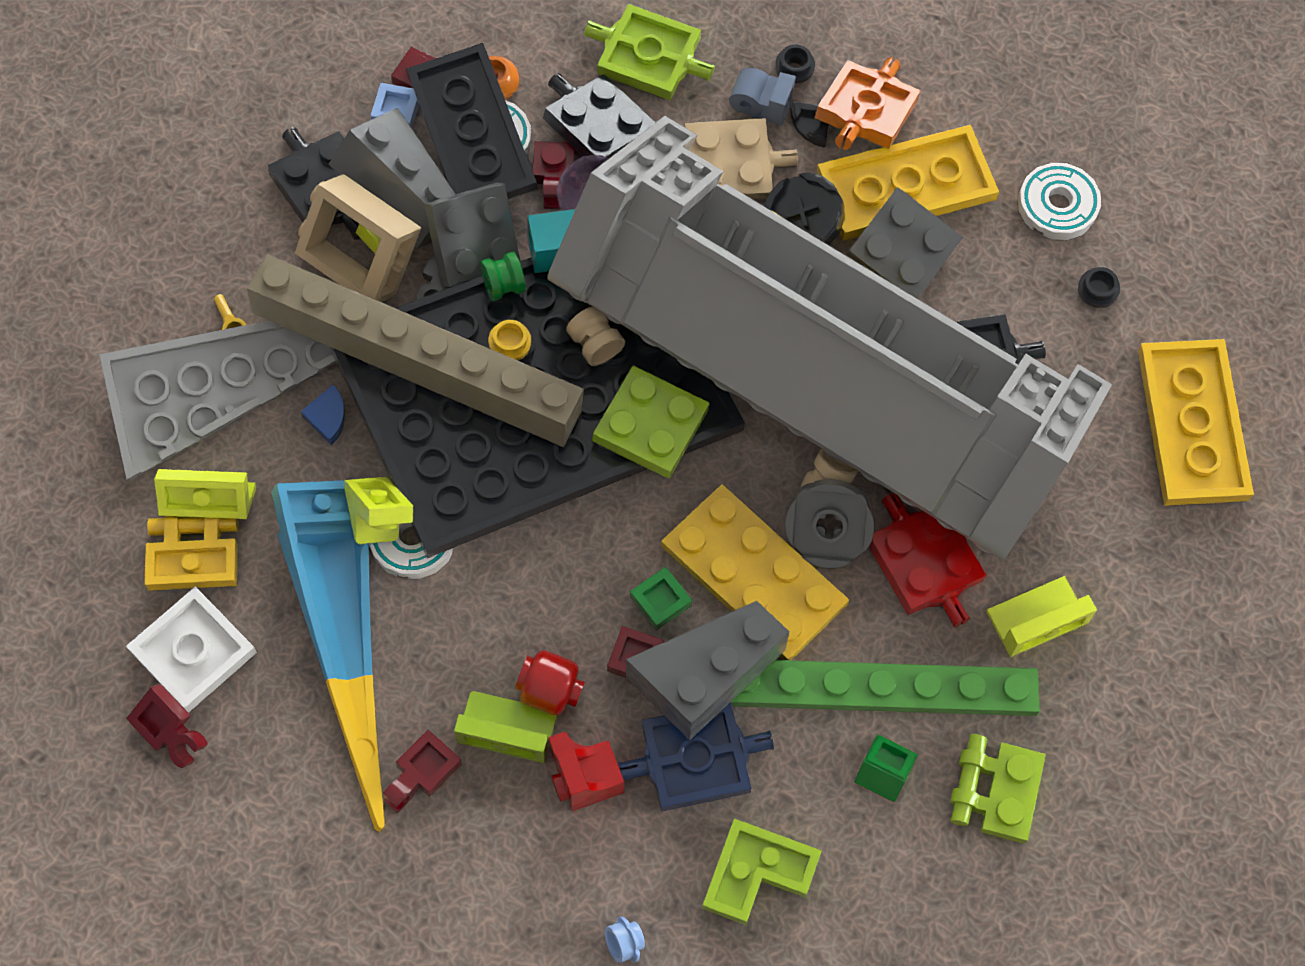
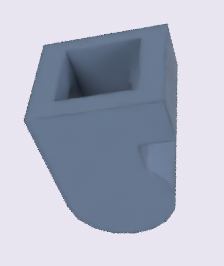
(763, 95)

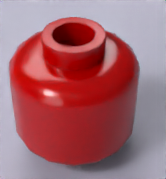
(549, 682)

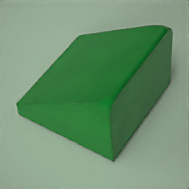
(885, 768)

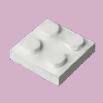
(191, 649)

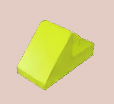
(376, 509)

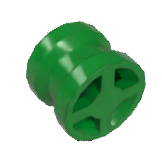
(503, 276)

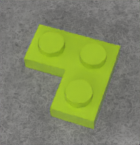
(755, 857)

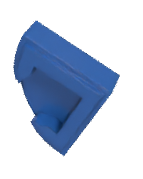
(326, 414)

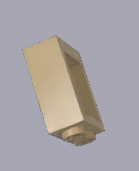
(394, 250)

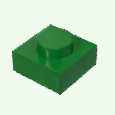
(661, 598)

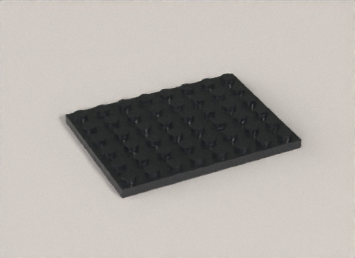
(480, 473)

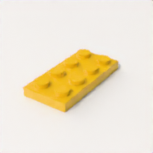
(936, 170)
(1195, 422)
(749, 562)

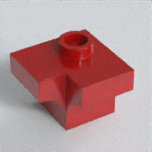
(584, 772)

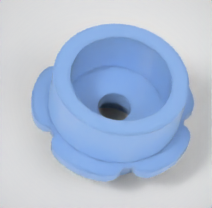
(624, 940)

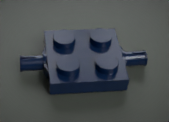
(699, 768)

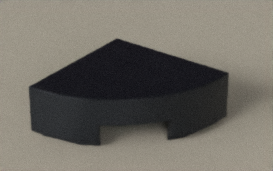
(804, 118)

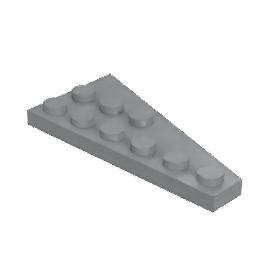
(195, 385)

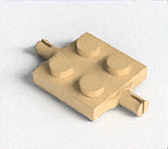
(742, 154)

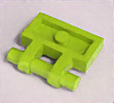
(1012, 790)

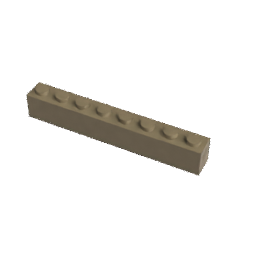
(415, 350)

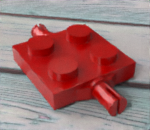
(925, 561)

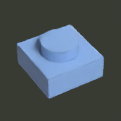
(394, 97)

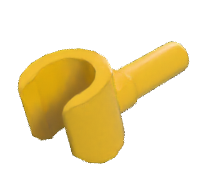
(228, 318)

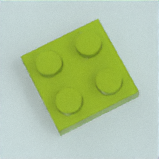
(650, 422)

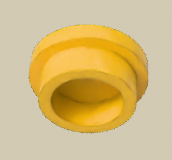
(510, 339)

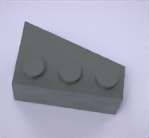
(393, 166)
(707, 666)

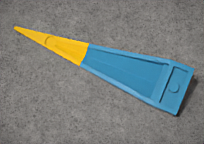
(333, 592)

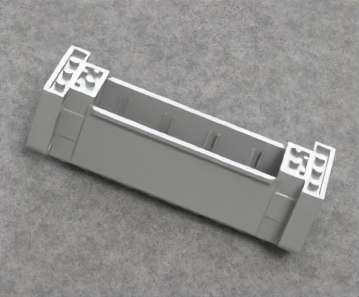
(821, 341)

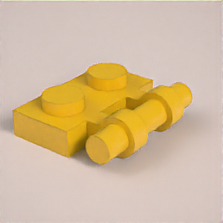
(191, 563)

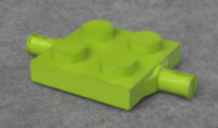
(649, 51)

